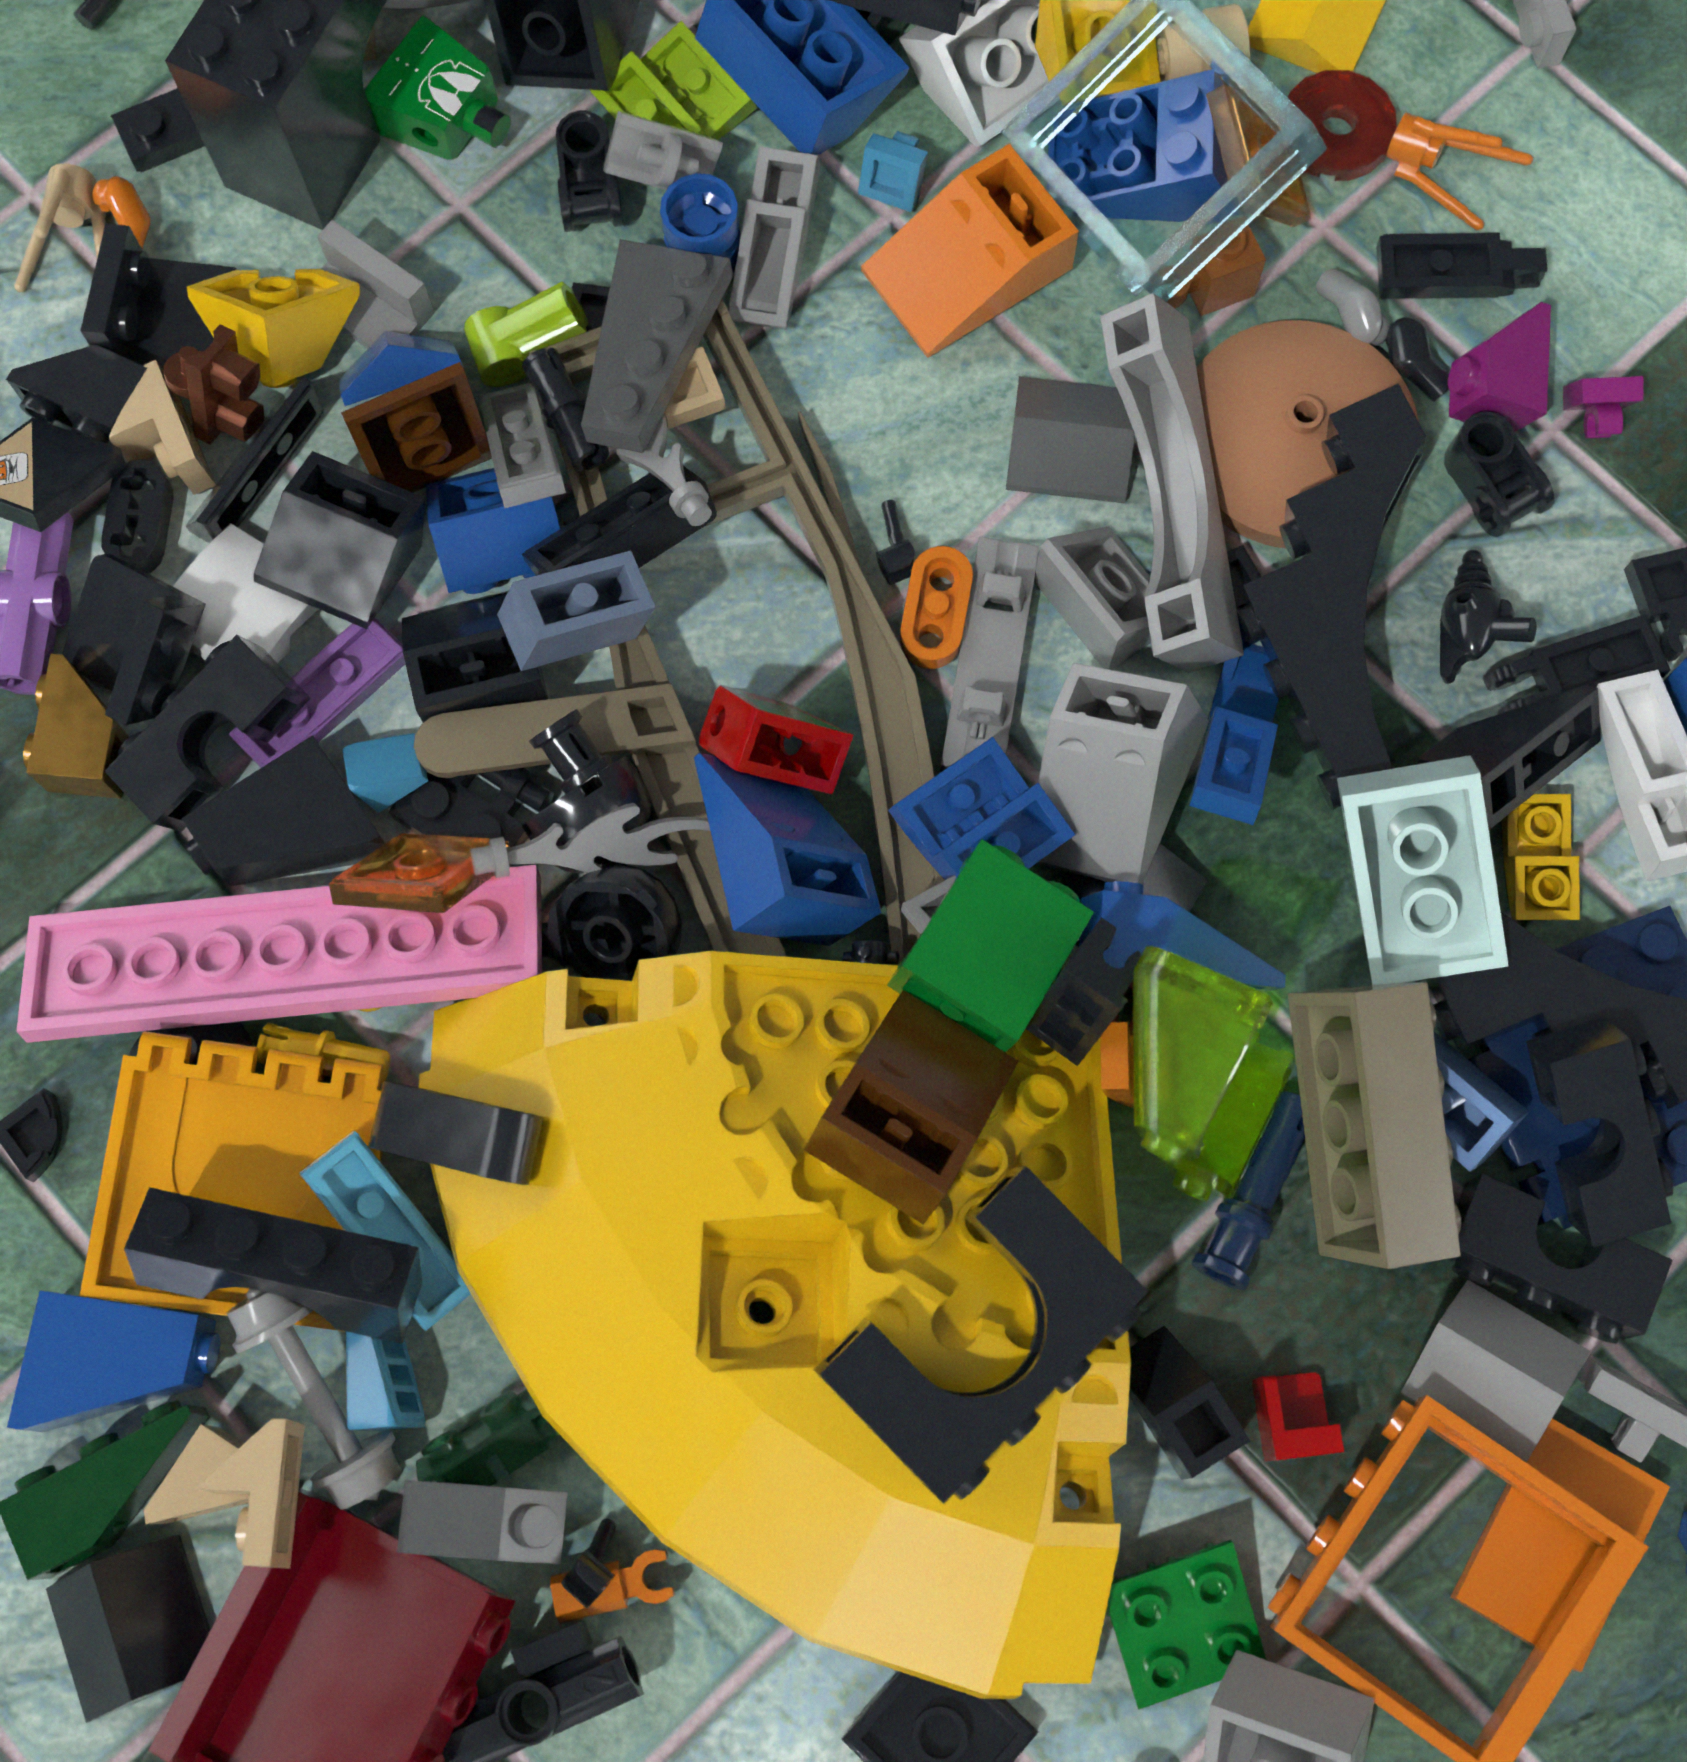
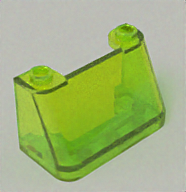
(1200, 1071)

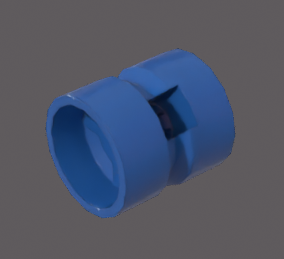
(701, 217)

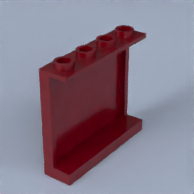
(337, 1654)

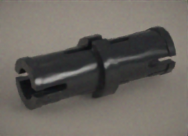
(563, 407)

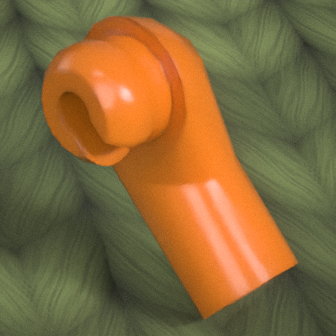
(123, 201)

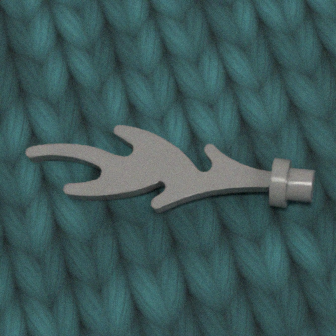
(688, 498)
(600, 838)

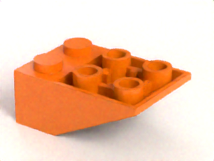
(973, 251)

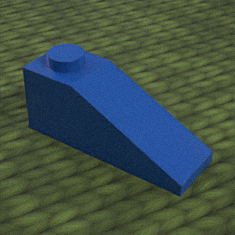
(1163, 924)

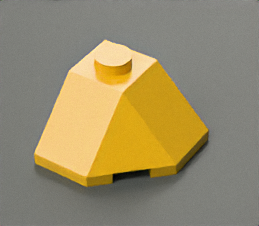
(278, 319)

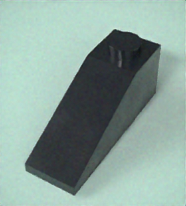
(1524, 747)

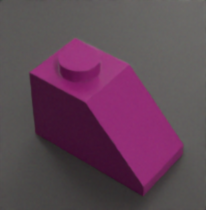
(1505, 372)

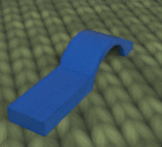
(1238, 739)

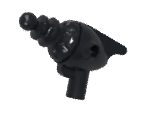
(1476, 618)

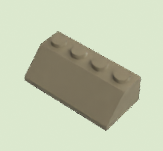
(1375, 1124)

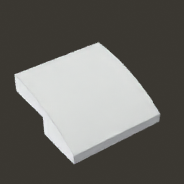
(236, 603)

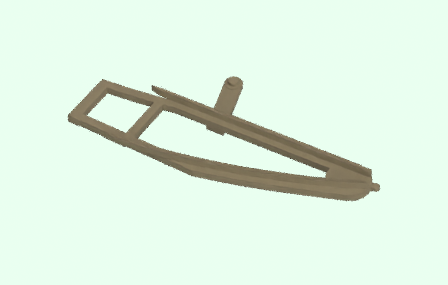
(645, 712)

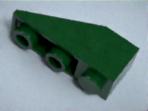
(87, 1506)

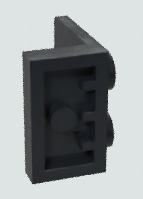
(142, 302)

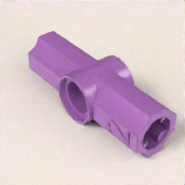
(33, 602)

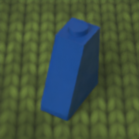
(105, 1358)

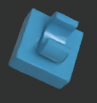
(893, 170)

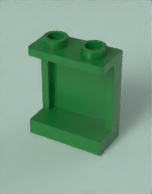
(993, 945)

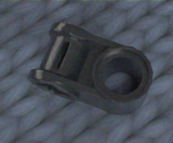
(584, 188)
(1496, 480)

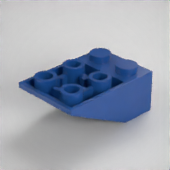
(1145, 150)
(784, 858)

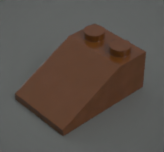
(420, 430)

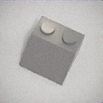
(1284, 1716)

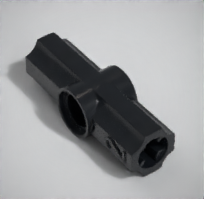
(574, 1693)

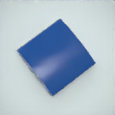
(977, 801)

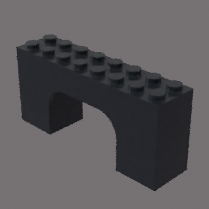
(281, 98)

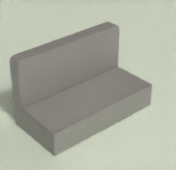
(388, 293)

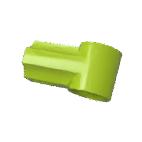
(505, 335)

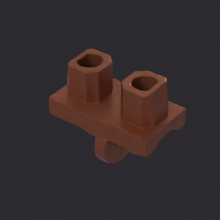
(217, 387)

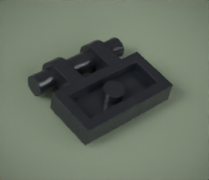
(452, 809)

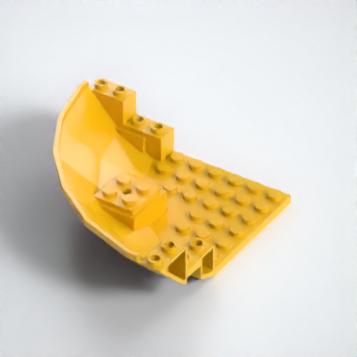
(684, 1195)

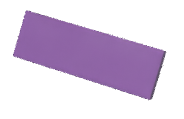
(337, 684)

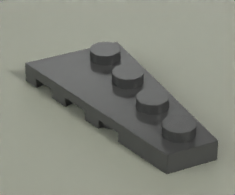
(647, 337)

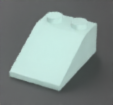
(1423, 870)

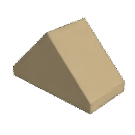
(177, 1494)

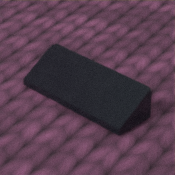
(258, 462)
(631, 520)

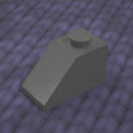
(482, 1522)

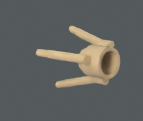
(67, 203)

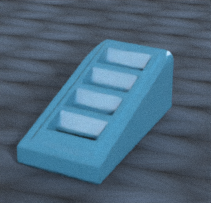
(381, 1386)

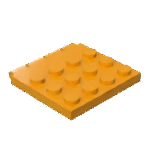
(221, 1139)

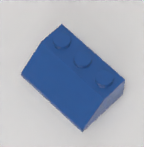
(803, 63)

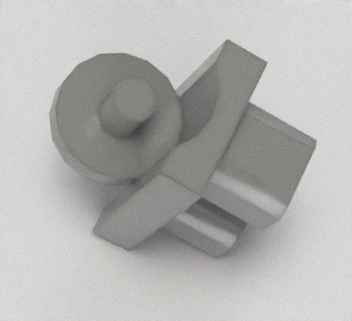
(658, 152)

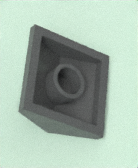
(1070, 441)

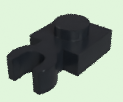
(1661, 595)

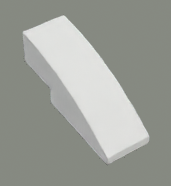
(1648, 769)

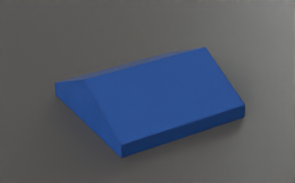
(395, 362)

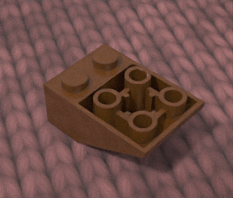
(912, 1107)

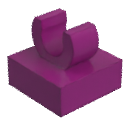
(1603, 402)

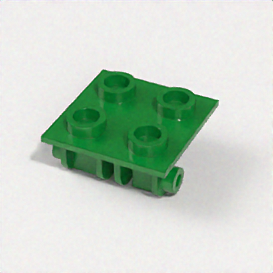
(1182, 1622)

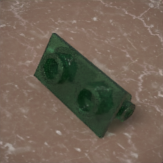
(503, 1430)

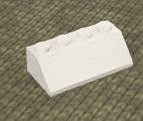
(983, 70)

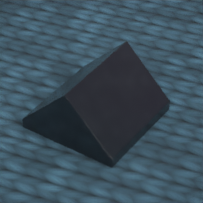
(129, 1625)

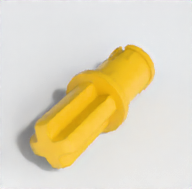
(322, 1045)

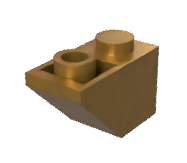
(72, 735)

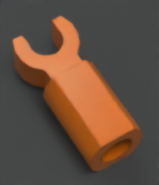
(626, 1584)

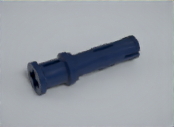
(1246, 1217)

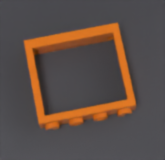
(1560, 1643)

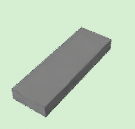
(520, 445)

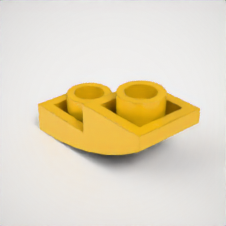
(1538, 860)

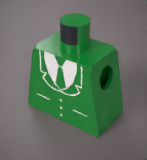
(436, 95)

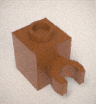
(1227, 277)

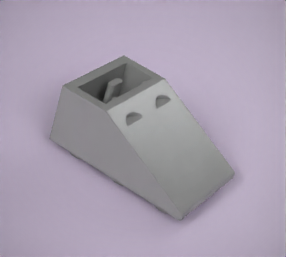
(1117, 768)

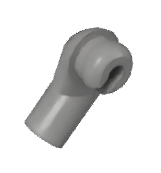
(1356, 306)

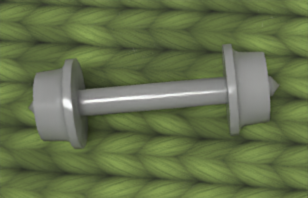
(358, 1467)

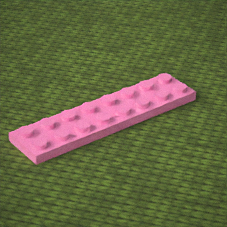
(270, 958)

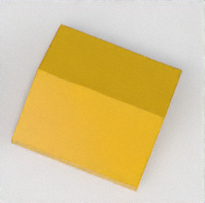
(1070, 25)
(1314, 32)

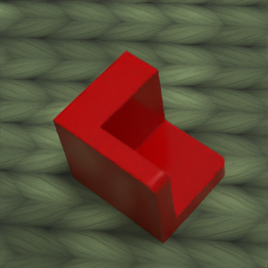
(1294, 1417)

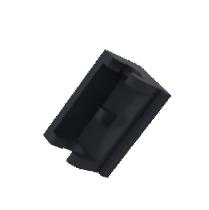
(1083, 997)

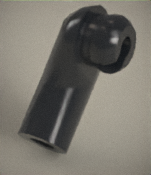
(1412, 356)

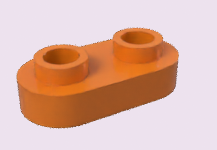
(936, 610)

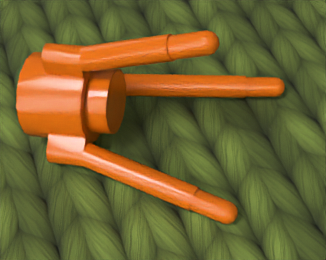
(1420, 143)

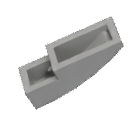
(774, 237)

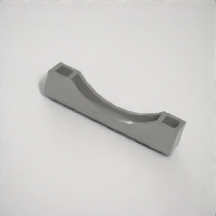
(1190, 580)

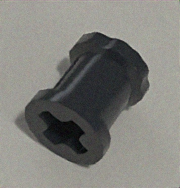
(571, 751)

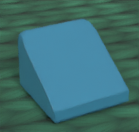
(383, 770)

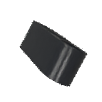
(456, 1133)

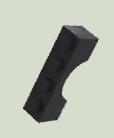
(344, 1276)

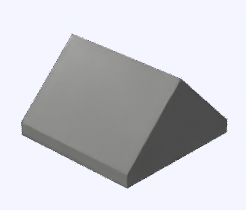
(1097, 592)
(1496, 1369)

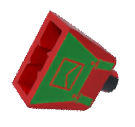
(750, 734)

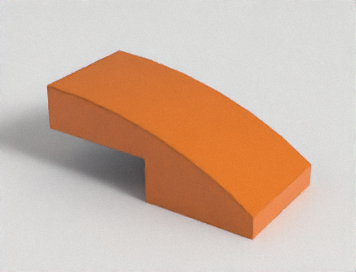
(1118, 1063)

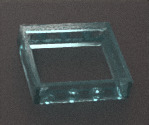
(1231, 207)

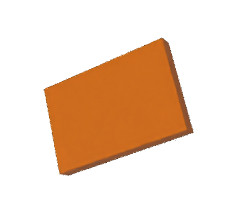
(1532, 1557)

